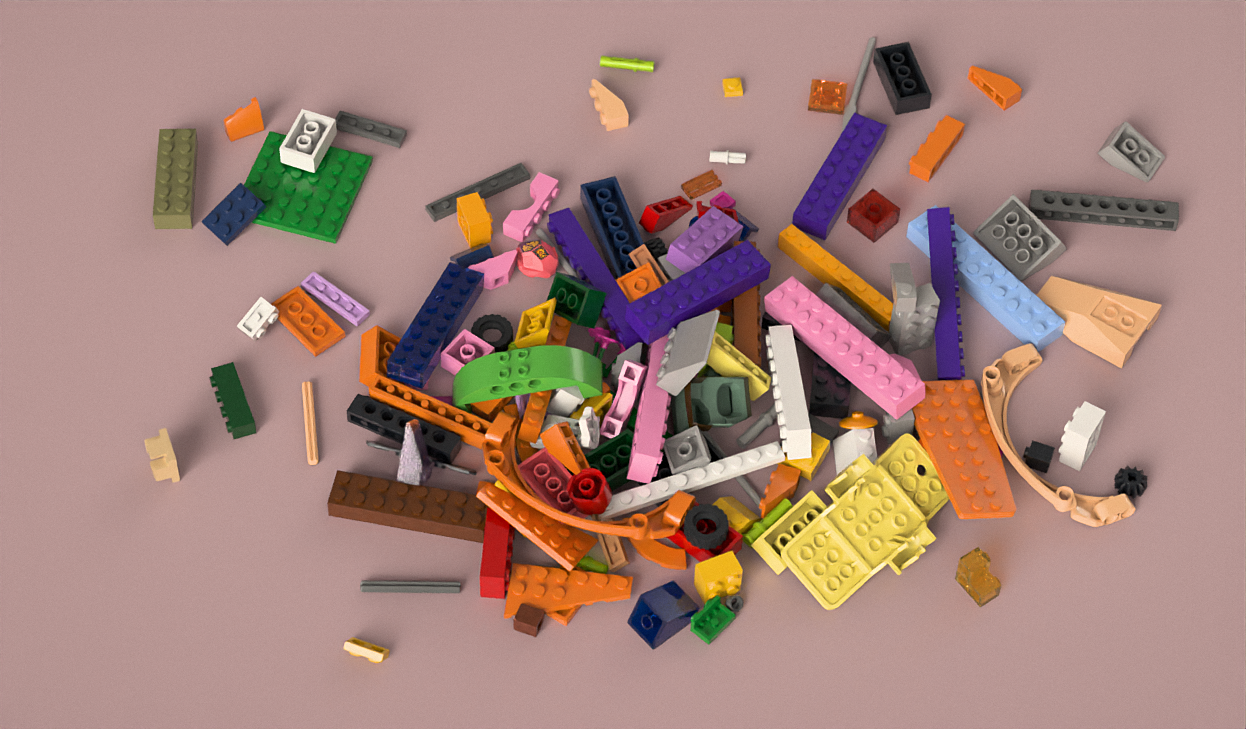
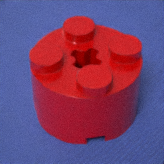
(589, 491)

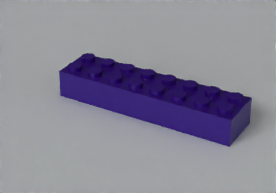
(839, 176)
(697, 291)

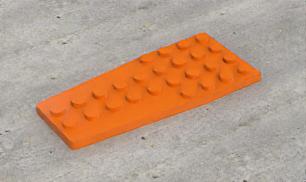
(964, 449)

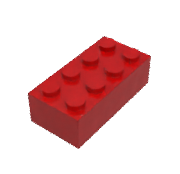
(706, 526)
(496, 556)

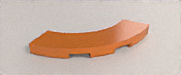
(659, 553)

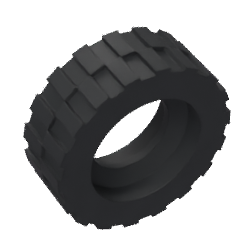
(494, 322)
(701, 540)

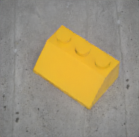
(535, 325)

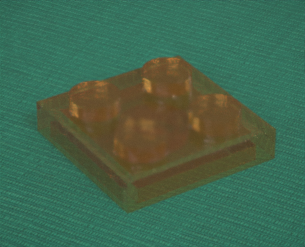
(827, 97)

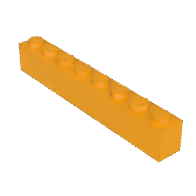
(832, 271)

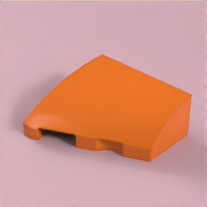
(244, 121)

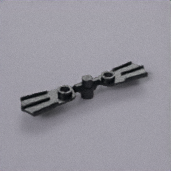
(440, 464)

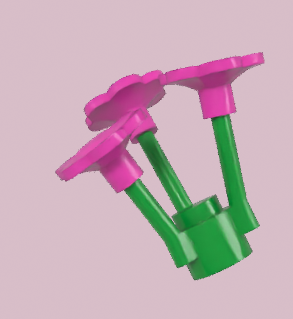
(603, 335)

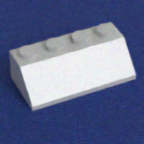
(852, 445)

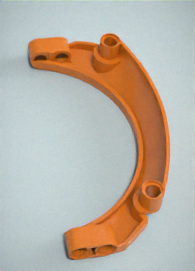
(501, 462)

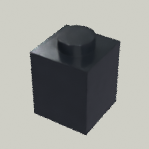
(1038, 456)

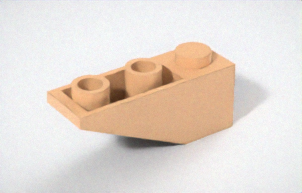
(611, 108)

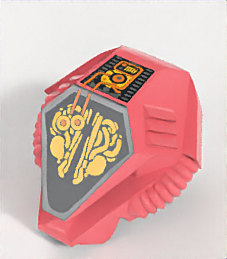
(537, 259)

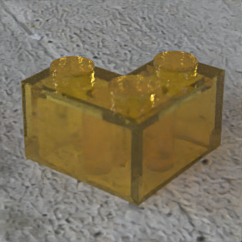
(975, 577)

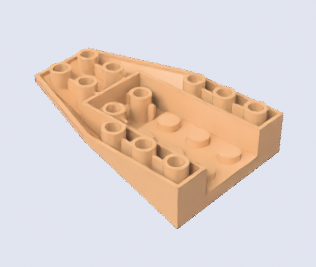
(1100, 318)

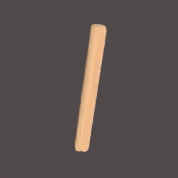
(310, 425)

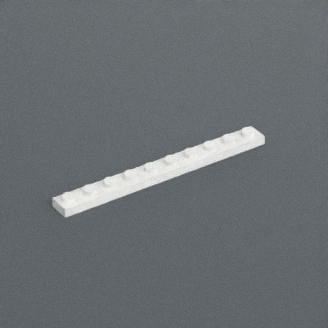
(693, 479)

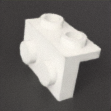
(258, 319)

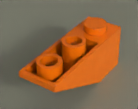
(783, 485)

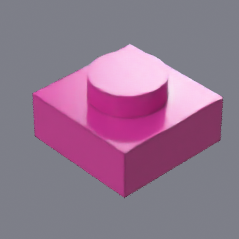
(723, 200)

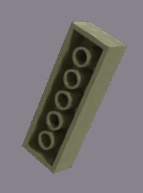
(175, 179)

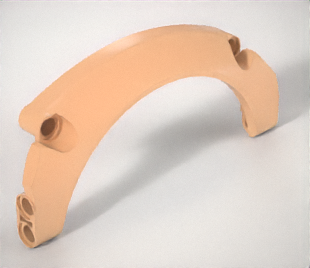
(997, 388)

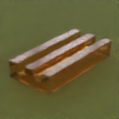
(699, 183)

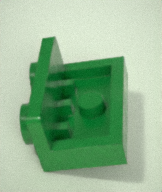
(711, 620)

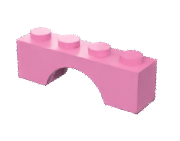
(521, 222)
(628, 389)

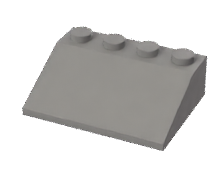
(1019, 239)
(686, 351)

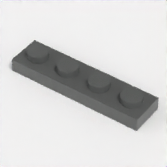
(370, 129)

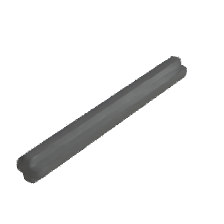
(410, 586)

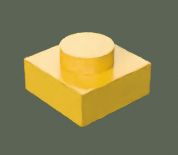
(732, 87)

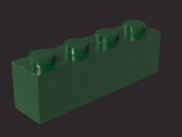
(233, 401)

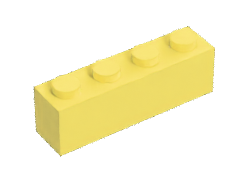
(732, 363)

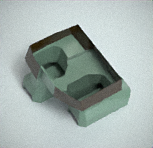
(711, 402)

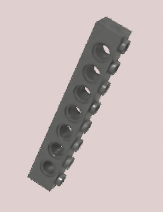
(1104, 210)

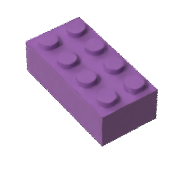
(704, 240)

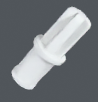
(727, 157)

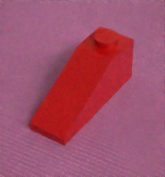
(663, 213)

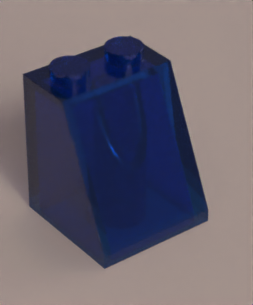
(662, 613)

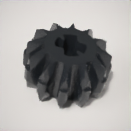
(1130, 482)

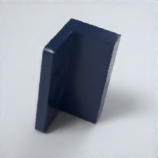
(473, 255)

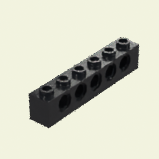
(394, 429)

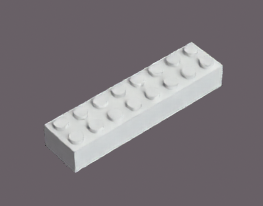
(788, 392)

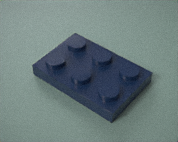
(233, 214)

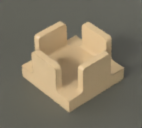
(166, 466)

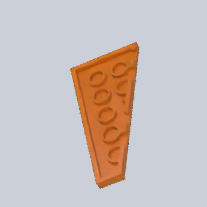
(558, 540)
(559, 589)

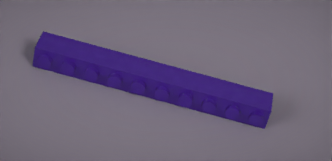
(593, 271)
(945, 286)

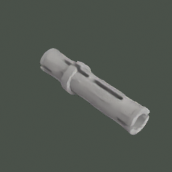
(765, 420)

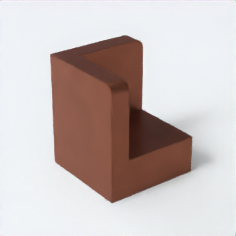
(528, 620)

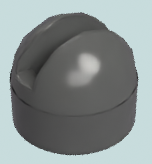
(736, 605)

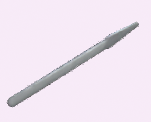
(851, 107)

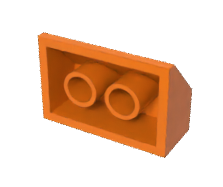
(376, 349)

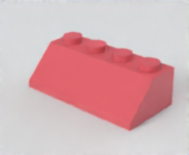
(549, 481)

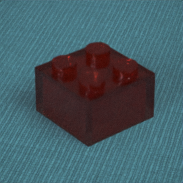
(873, 215)

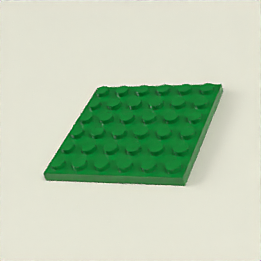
(304, 200)

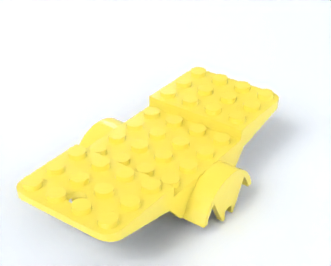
(872, 522)

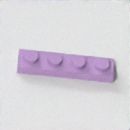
(335, 298)

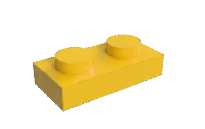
(372, 652)

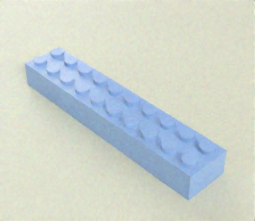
(995, 288)

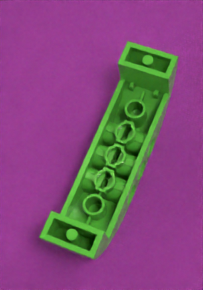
(526, 372)

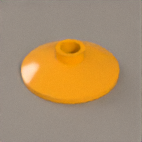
(858, 421)

